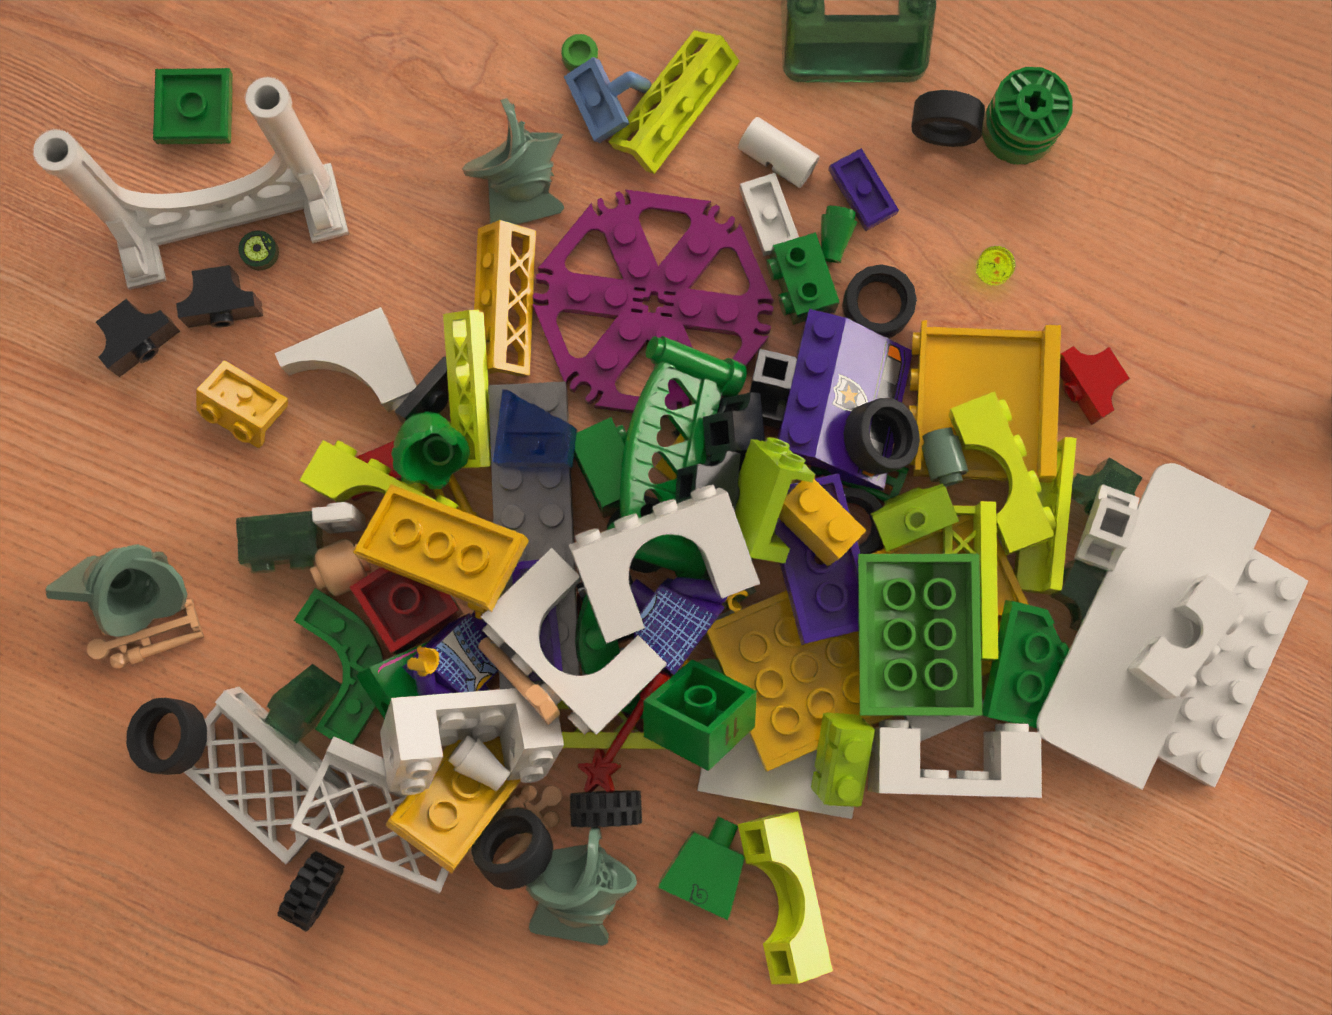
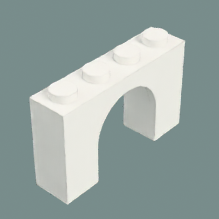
(606, 556)
(518, 623)

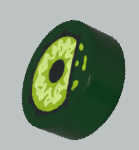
(258, 250)

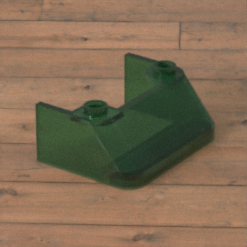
(856, 46)

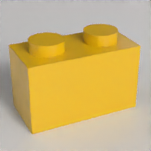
(820, 521)

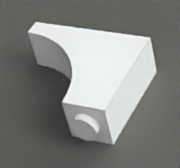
(360, 349)

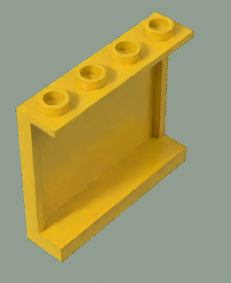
(972, 362)

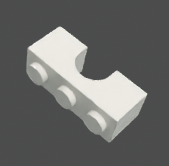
(1210, 613)

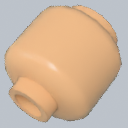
(338, 567)

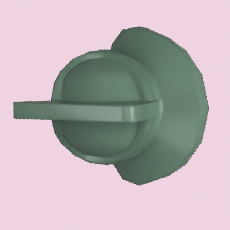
(519, 173)
(123, 588)
(579, 892)

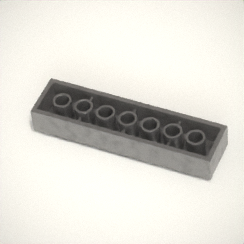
(540, 507)

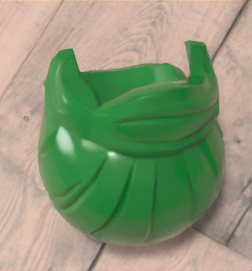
(429, 450)

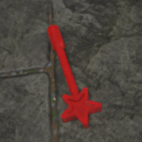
(602, 768)

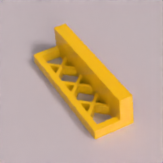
(496, 295)

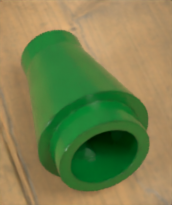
(836, 231)

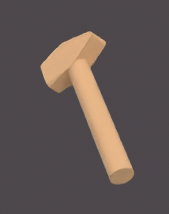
(532, 692)

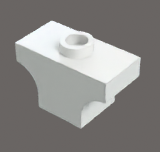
(1108, 528)

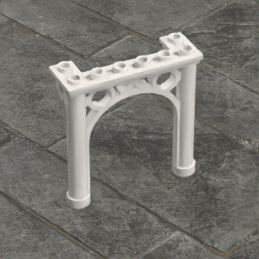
(144, 221)

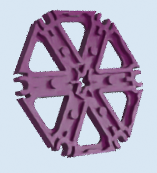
(639, 270)

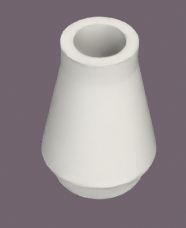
(478, 763)

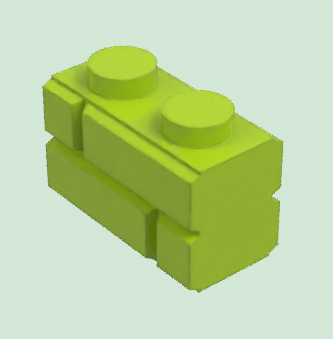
(842, 759)

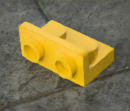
(239, 403)

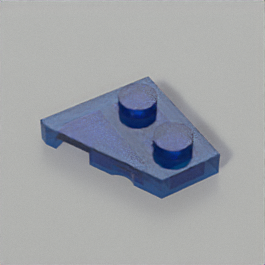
(531, 436)

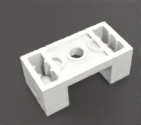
(422, 724)
(1010, 764)

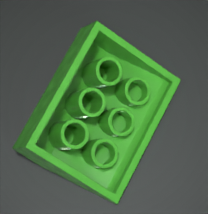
(919, 635)

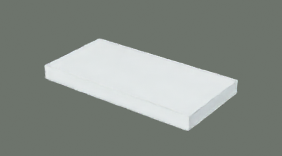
(789, 785)

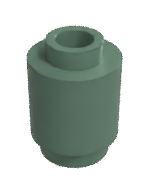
(944, 457)

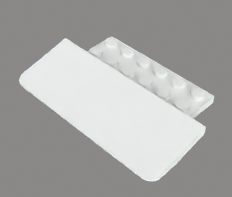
(1113, 717)

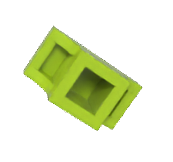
(913, 515)

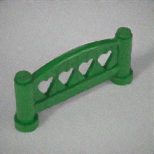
(704, 382)

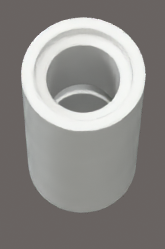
(772, 146)

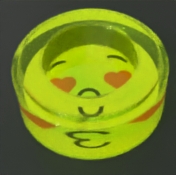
(995, 265)

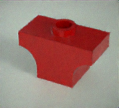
(1092, 380)

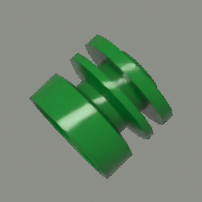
(1015, 131)

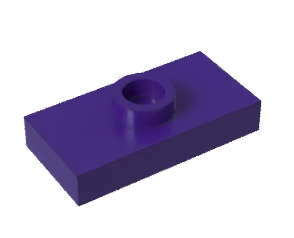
(863, 189)

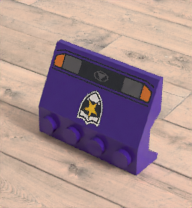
(833, 374)

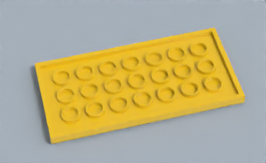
(806, 680)

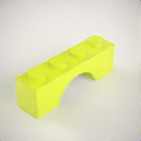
(985, 428)
(341, 475)
(798, 942)

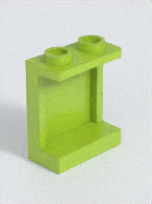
(763, 489)

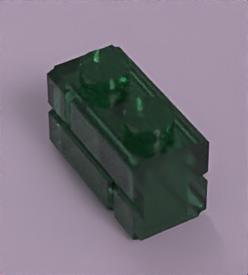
(277, 541)

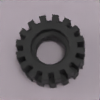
(310, 891)

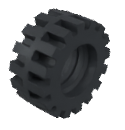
(605, 808)

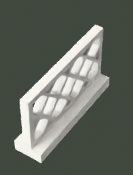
(294, 758)
(371, 770)

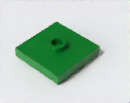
(193, 106)

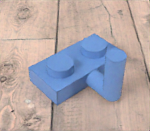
(598, 97)

